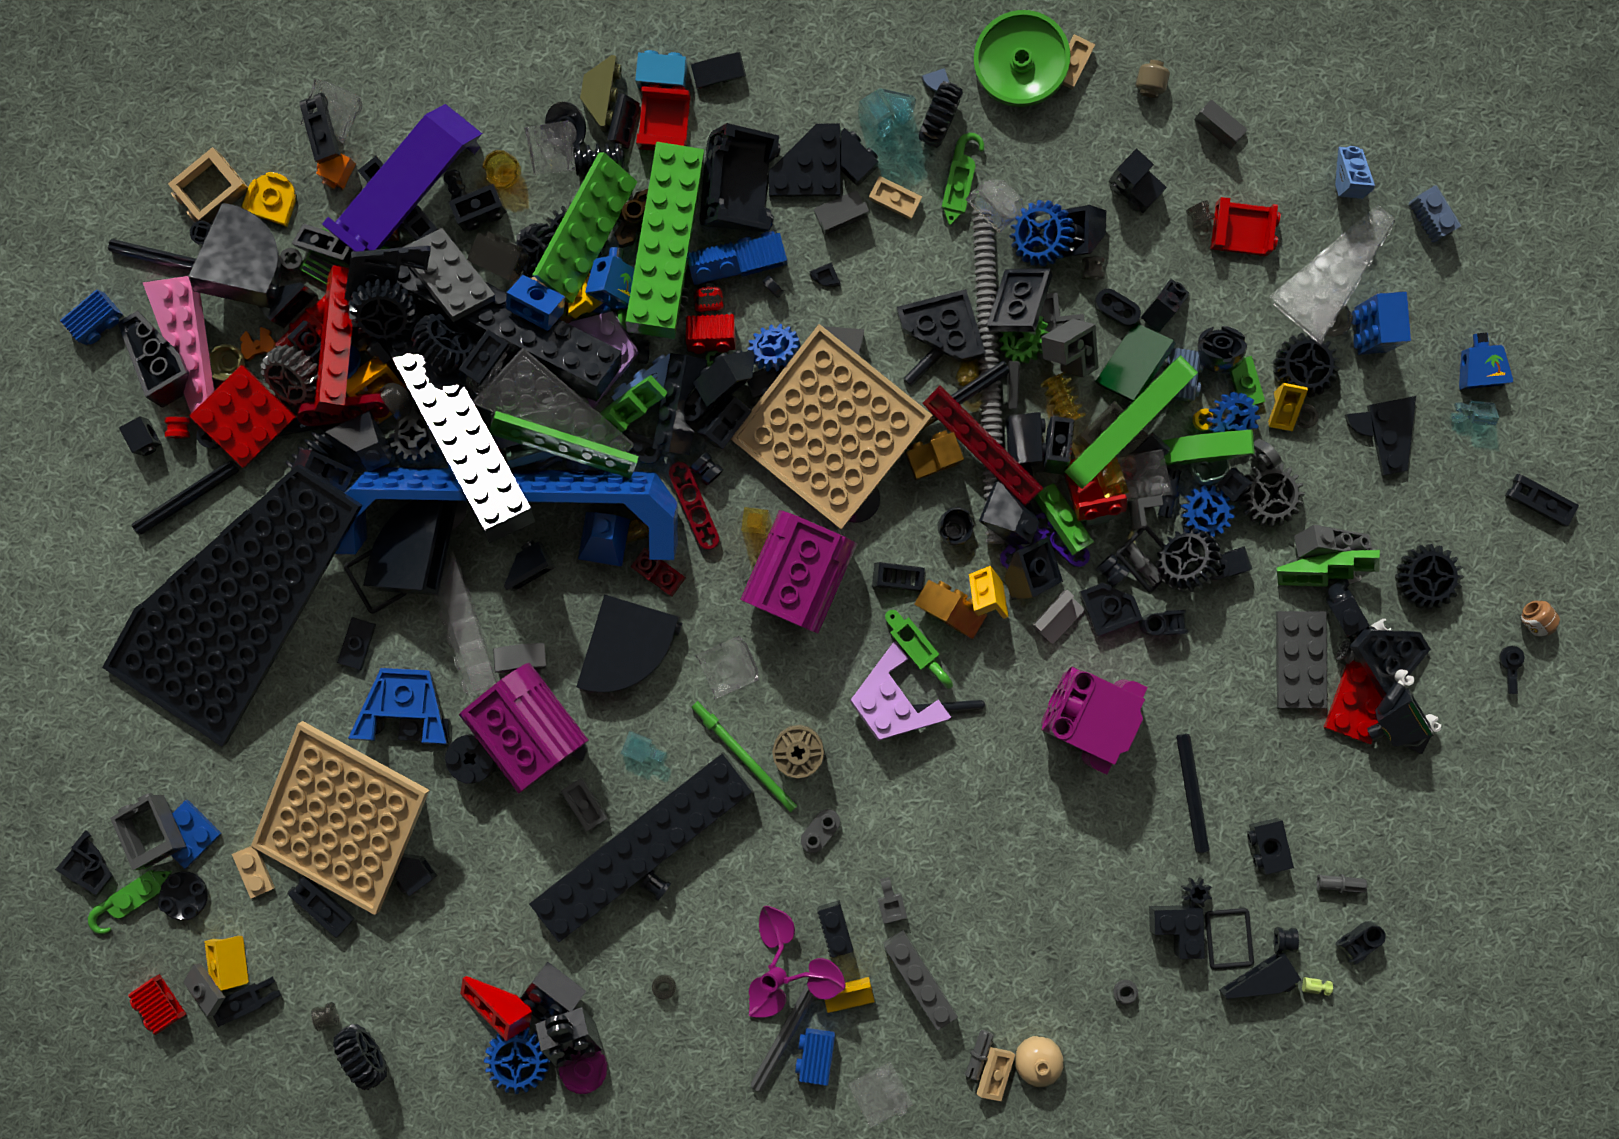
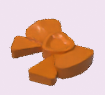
(250, 348)

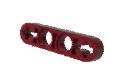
(369, 402)
(691, 507)

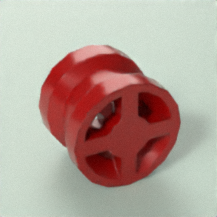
(177, 427)

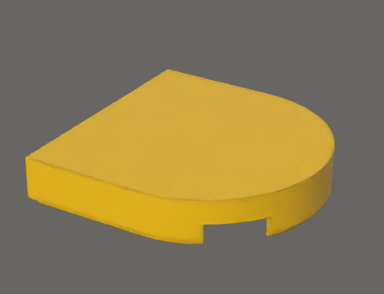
(271, 198)

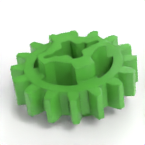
(1024, 345)

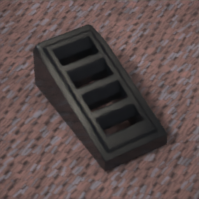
(878, 576)

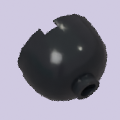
(1221, 349)

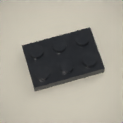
(1019, 300)

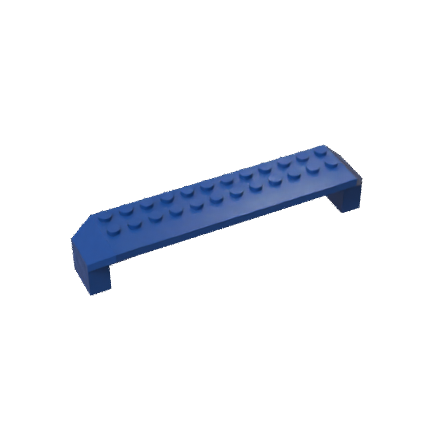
(641, 493)

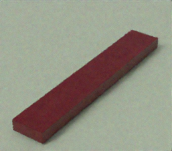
(982, 445)

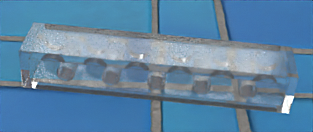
(464, 629)

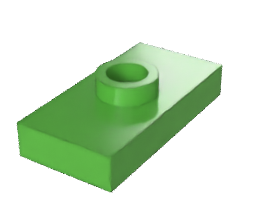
(1247, 381)

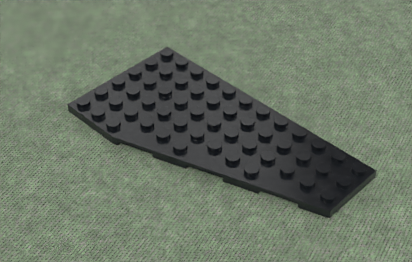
(228, 610)

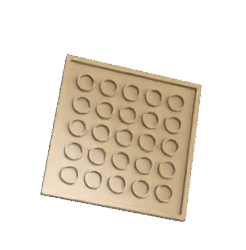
(831, 426)
(339, 817)

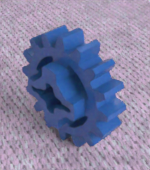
(774, 347)
(1227, 411)
(1206, 501)

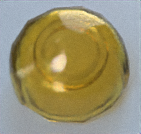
(495, 164)

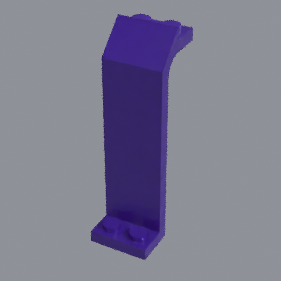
(404, 179)

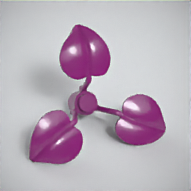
(764, 992)

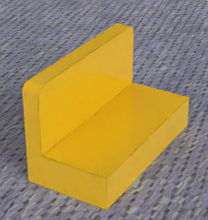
(988, 592)
(227, 962)
(855, 994)

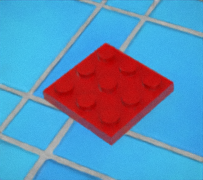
(242, 416)

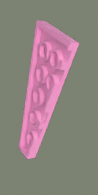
(183, 326)

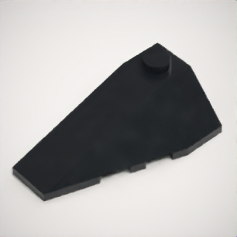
(154, 359)

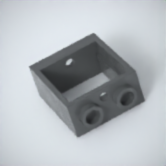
(130, 839)

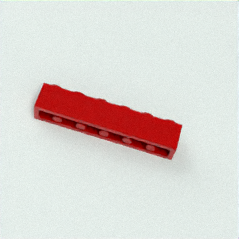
(334, 345)

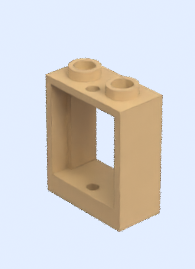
(230, 195)

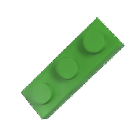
(1063, 519)

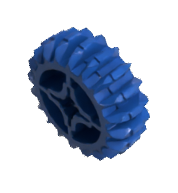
(1026, 244)
(506, 1061)

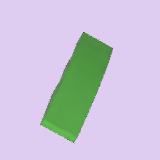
(633, 403)
(1209, 447)
(1318, 569)

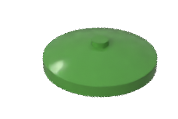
(1021, 58)

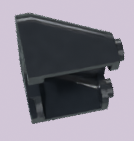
(737, 178)

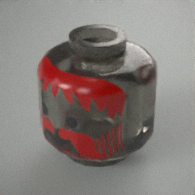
(708, 299)

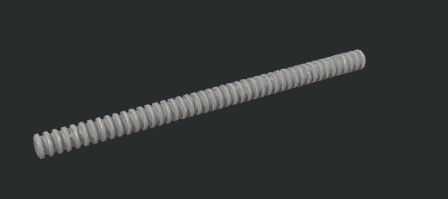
(986, 298)

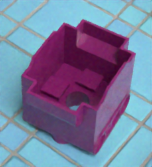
(1095, 716)

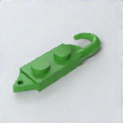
(960, 178)
(128, 898)

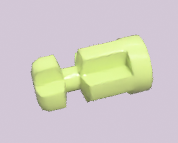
(1315, 986)

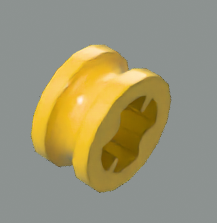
(1202, 412)

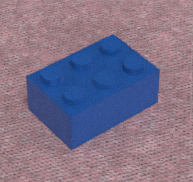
(1381, 323)

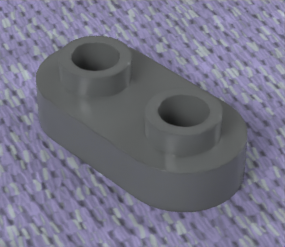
(1266, 454)
(820, 831)

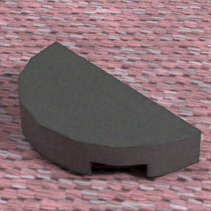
(1013, 384)

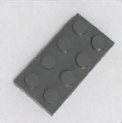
(452, 277)
(1301, 659)

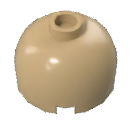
(1039, 1061)

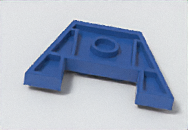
(403, 696)

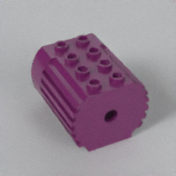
(799, 571)
(523, 727)

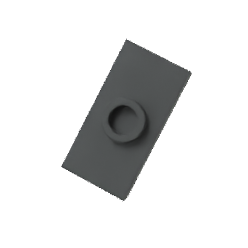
(204, 989)

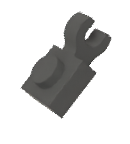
(891, 904)

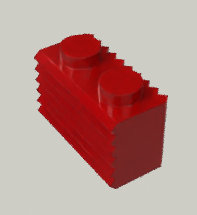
(710, 333)
(156, 1004)

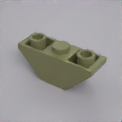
(599, 91)

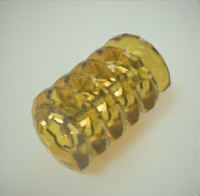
(1062, 397)

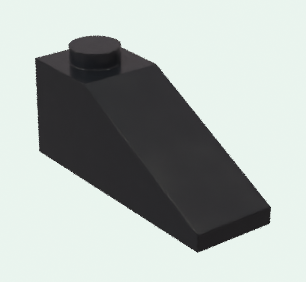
(323, 245)
(1268, 977)

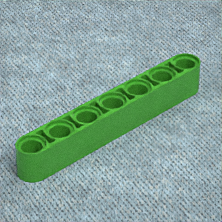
(1131, 422)

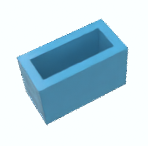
(661, 69)

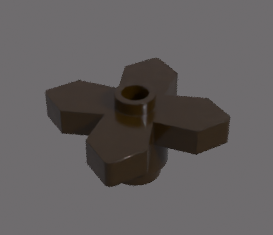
(631, 219)

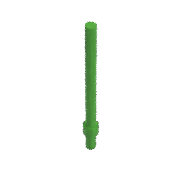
(711, 722)

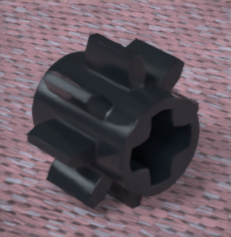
(1189, 890)

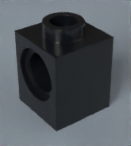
(140, 436)

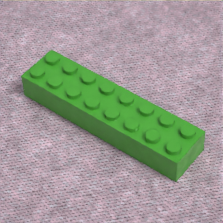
(665, 240)

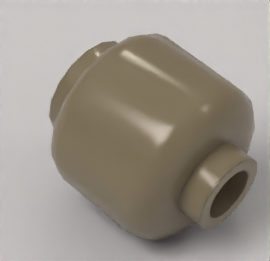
(1152, 79)

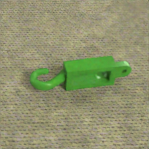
(919, 648)

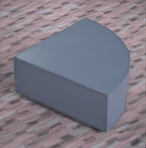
(934, 79)

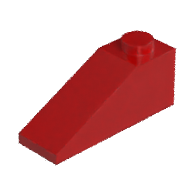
(498, 1007)

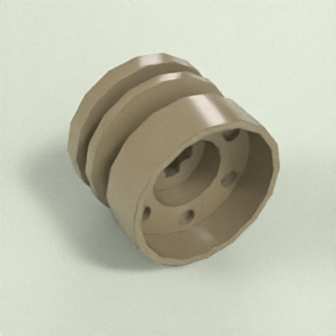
(804, 738)

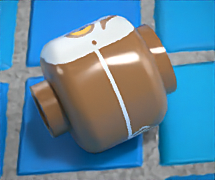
(1540, 618)

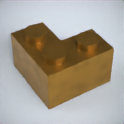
(935, 456)
(950, 607)

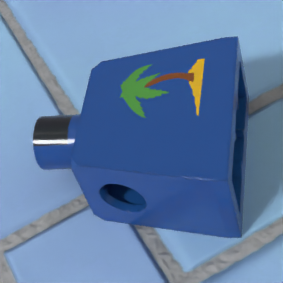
(611, 280)
(1484, 365)

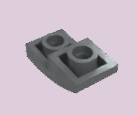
(514, 656)

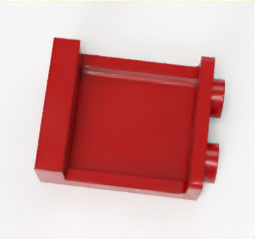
(663, 116)
(1244, 228)
(1091, 502)

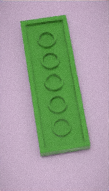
(585, 227)

